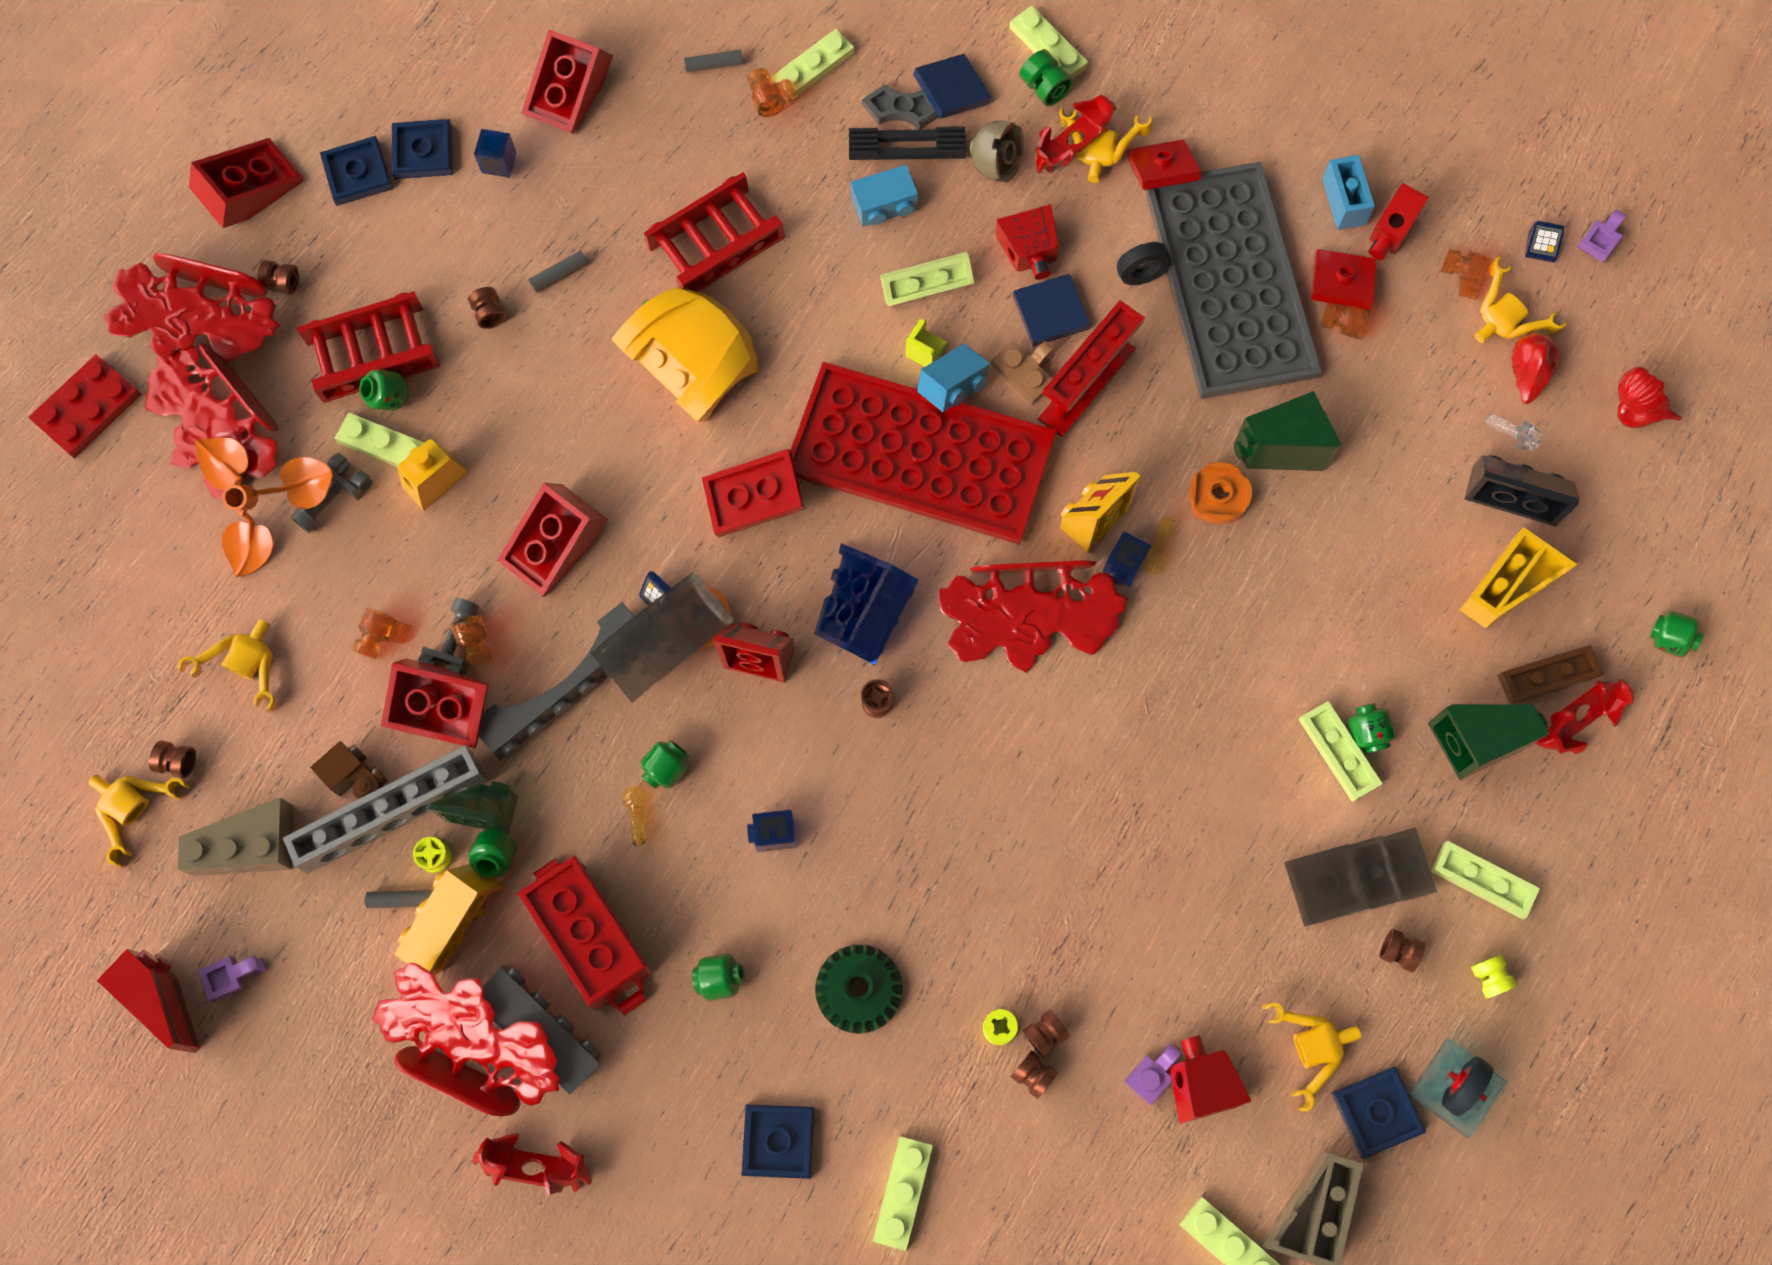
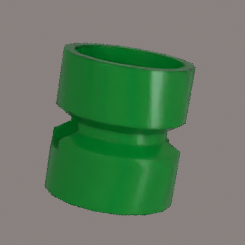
(1046, 77)

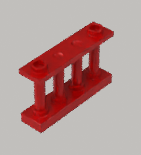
(722, 261)
(1090, 368)
(339, 384)

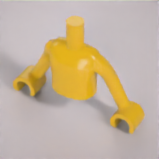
(1103, 150)
(1508, 312)
(243, 659)
(125, 805)
(1315, 1047)

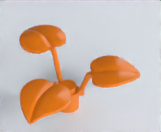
(222, 464)

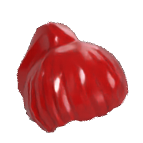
(1534, 363)
(1643, 400)

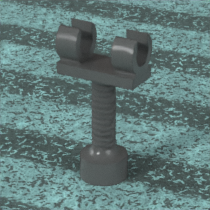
(358, 484)
(462, 609)

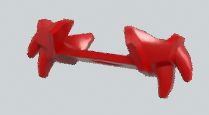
(1092, 123)
(1604, 698)
(505, 1162)

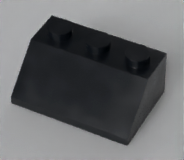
(1521, 490)

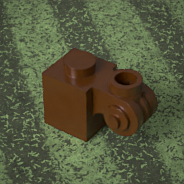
(344, 768)

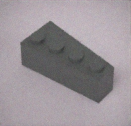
(516, 1003)

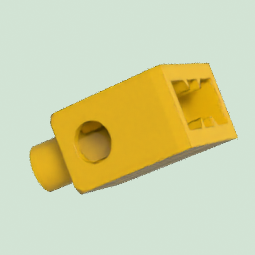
(429, 472)

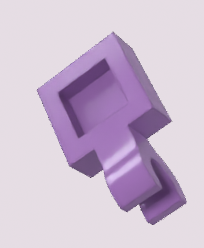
(1602, 237)
(226, 976)
(1150, 1076)

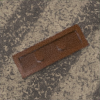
(1550, 674)

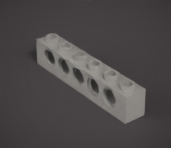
(382, 810)

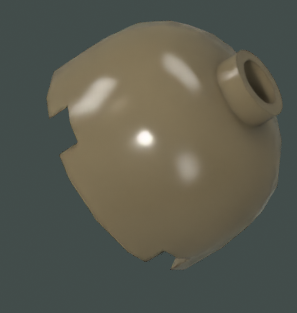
(996, 150)

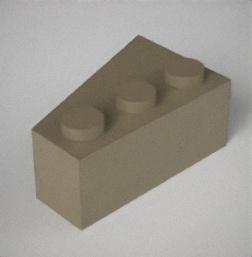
(240, 842)
(1319, 1212)

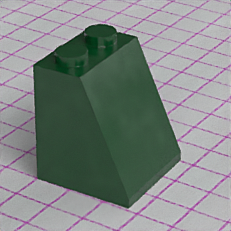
(1288, 437)
(1486, 733)

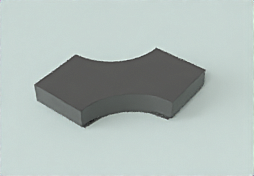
(891, 105)

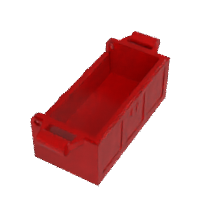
(585, 935)

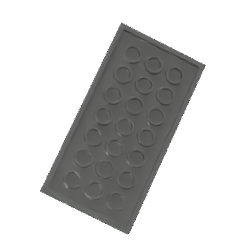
(1233, 282)

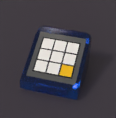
(1544, 241)
(652, 588)

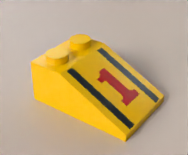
(1099, 508)

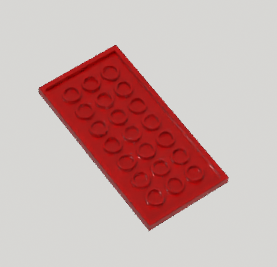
(910, 455)

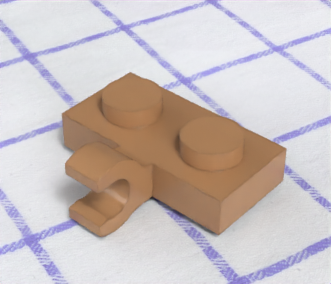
(1025, 371)

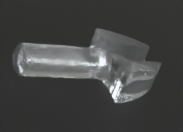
(1526, 435)

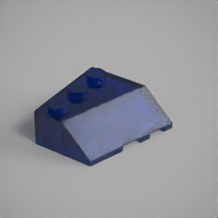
(864, 603)

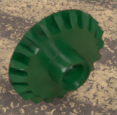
(864, 1012)

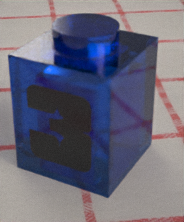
(495, 153)
(1126, 559)
(772, 831)

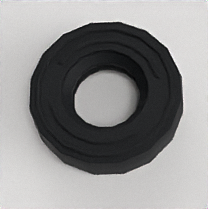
(1152, 252)

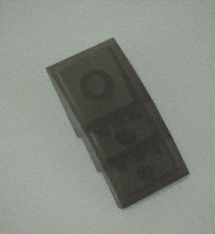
(662, 636)
(1360, 877)

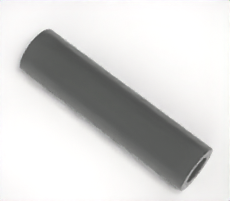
(714, 60)
(558, 271)
(396, 899)

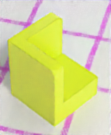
(924, 346)

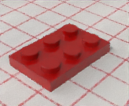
(84, 406)
(753, 493)

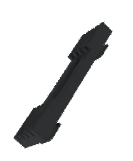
(949, 143)

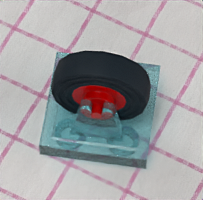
(1458, 1087)

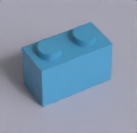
(1348, 192)
(884, 196)
(953, 377)

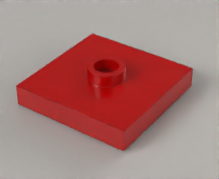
(1163, 164)
(1343, 279)

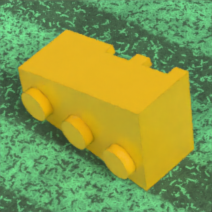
(1515, 577)
(445, 917)

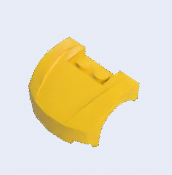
(689, 347)

